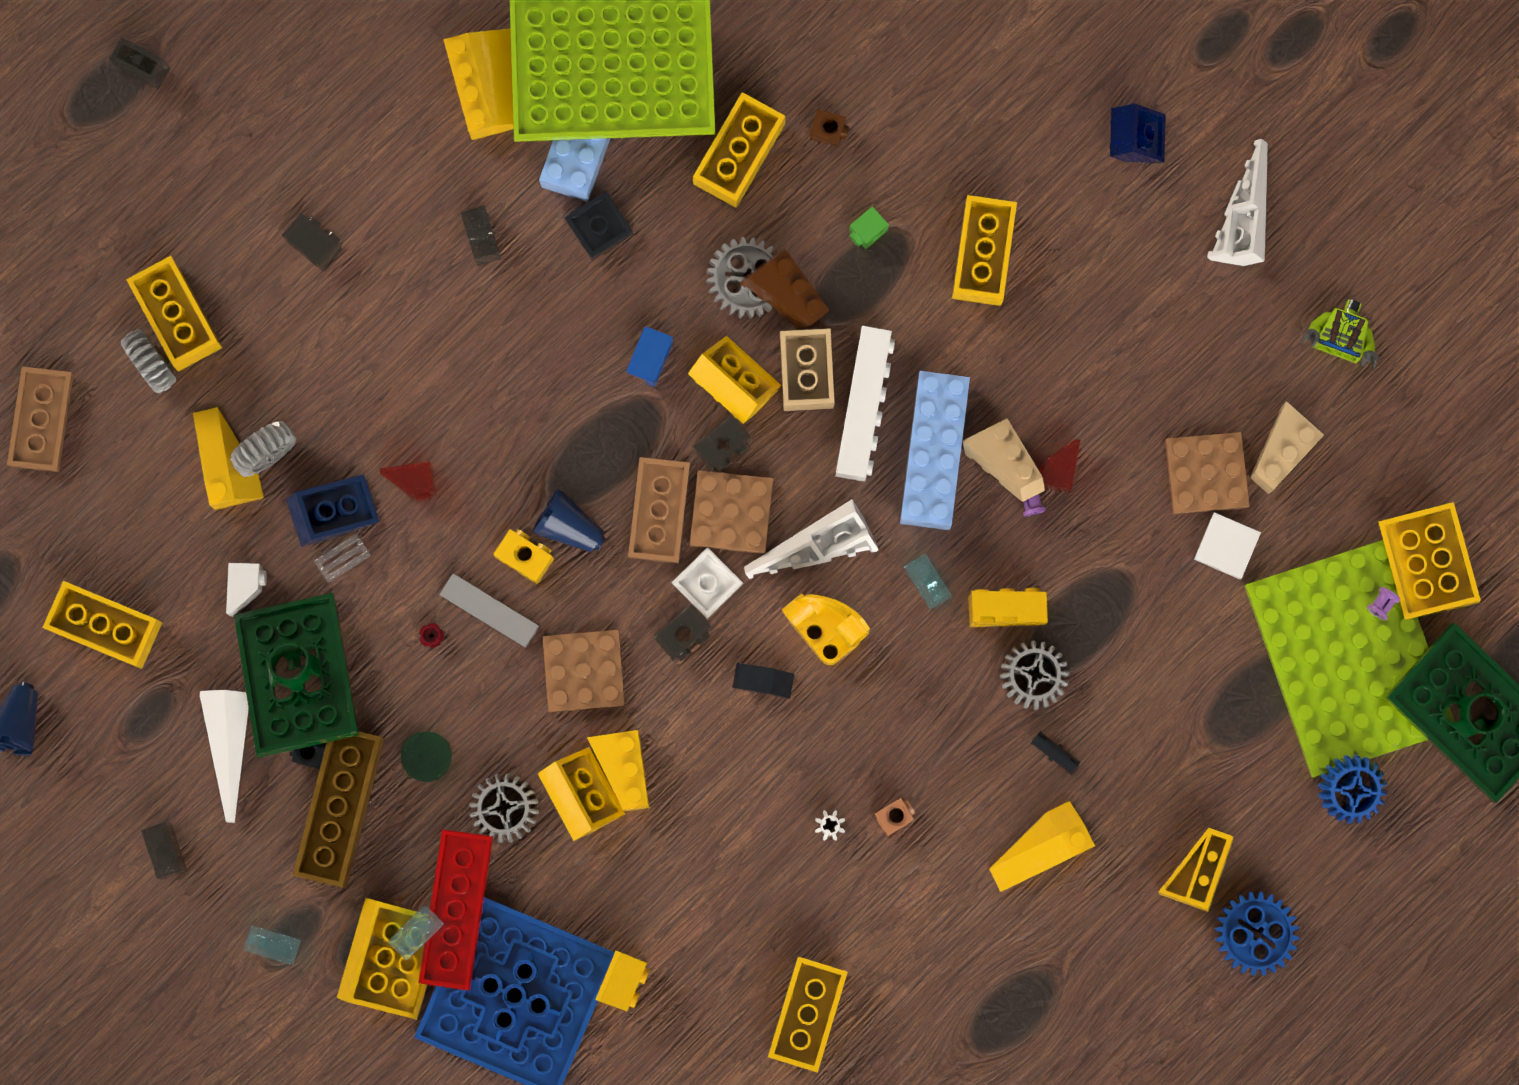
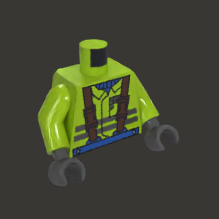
(1343, 334)

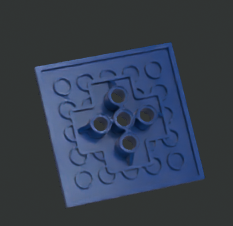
(535, 1045)

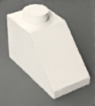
(244, 585)

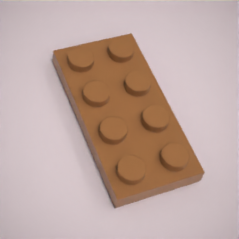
(40, 419)
(659, 510)

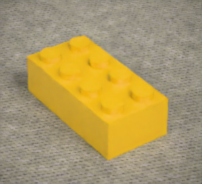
(739, 150)
(984, 250)
(174, 313)
(102, 624)
(807, 1014)

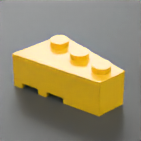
(1007, 607)
(624, 767)
(1200, 872)

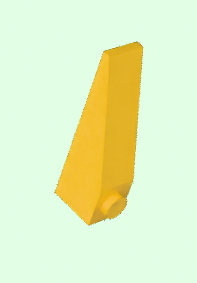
(222, 481)
(1048, 842)

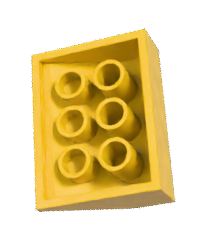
(483, 80)
(1429, 561)
(375, 971)

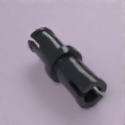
(1055, 752)

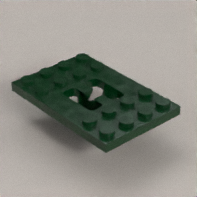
(1441, 680)
(304, 716)

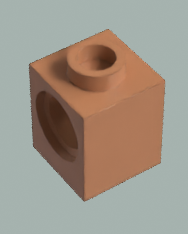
(883, 816)

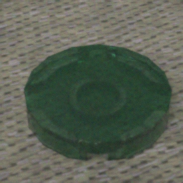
(426, 756)

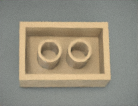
(807, 369)

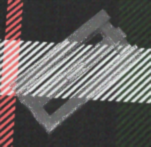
(324, 570)

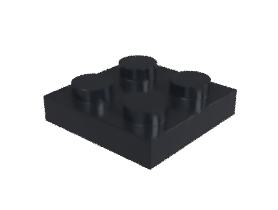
(598, 225)

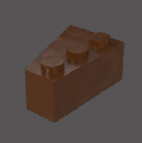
(787, 290)

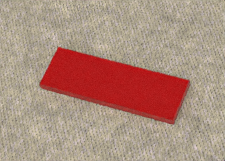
(459, 903)

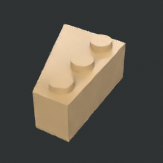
(1285, 447)
(1006, 459)

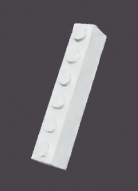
(863, 404)

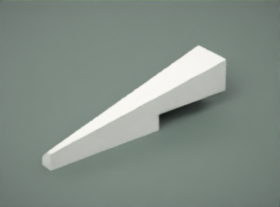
(1243, 232)
(832, 536)
(226, 724)

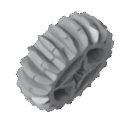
(148, 361)
(263, 448)
(1046, 678)
(499, 787)

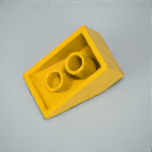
(622, 981)

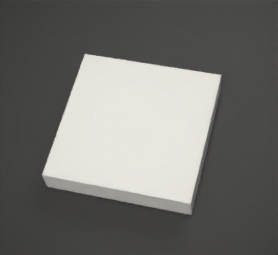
(1227, 546)
(707, 583)

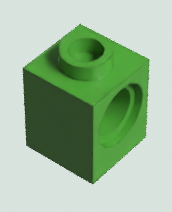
(868, 228)

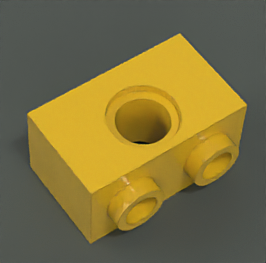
(534, 567)

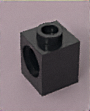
(315, 762)

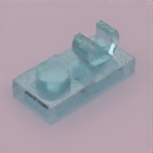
(927, 581)
(416, 932)
(271, 944)

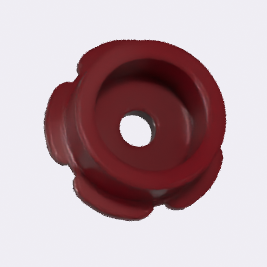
(433, 642)

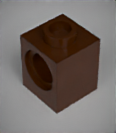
(824, 118)

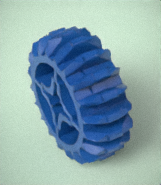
(1353, 778)

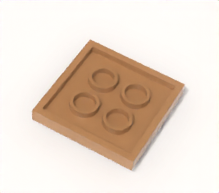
(1207, 473)
(731, 512)
(583, 671)

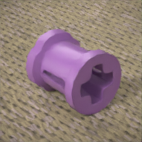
(1033, 506)
(1383, 603)

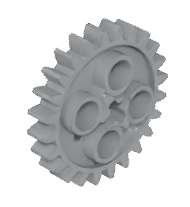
(749, 255)

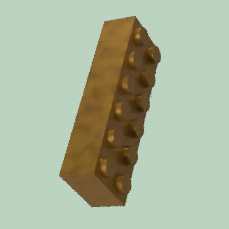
(338, 809)

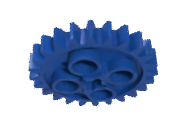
(1270, 914)

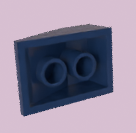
(332, 510)

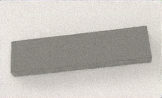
(489, 610)

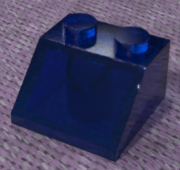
(1137, 134)

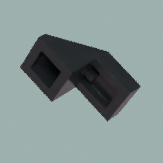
(763, 680)

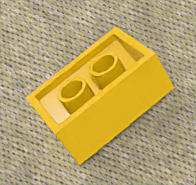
(734, 379)
(581, 793)

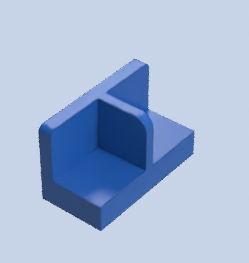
(650, 355)

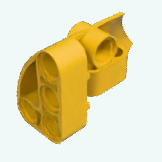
(838, 623)

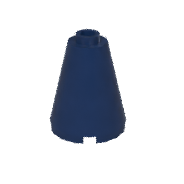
(568, 524)
(18, 719)

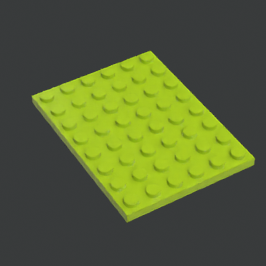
(611, 69)
(1338, 656)

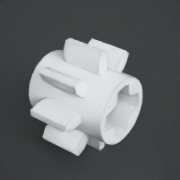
(823, 822)

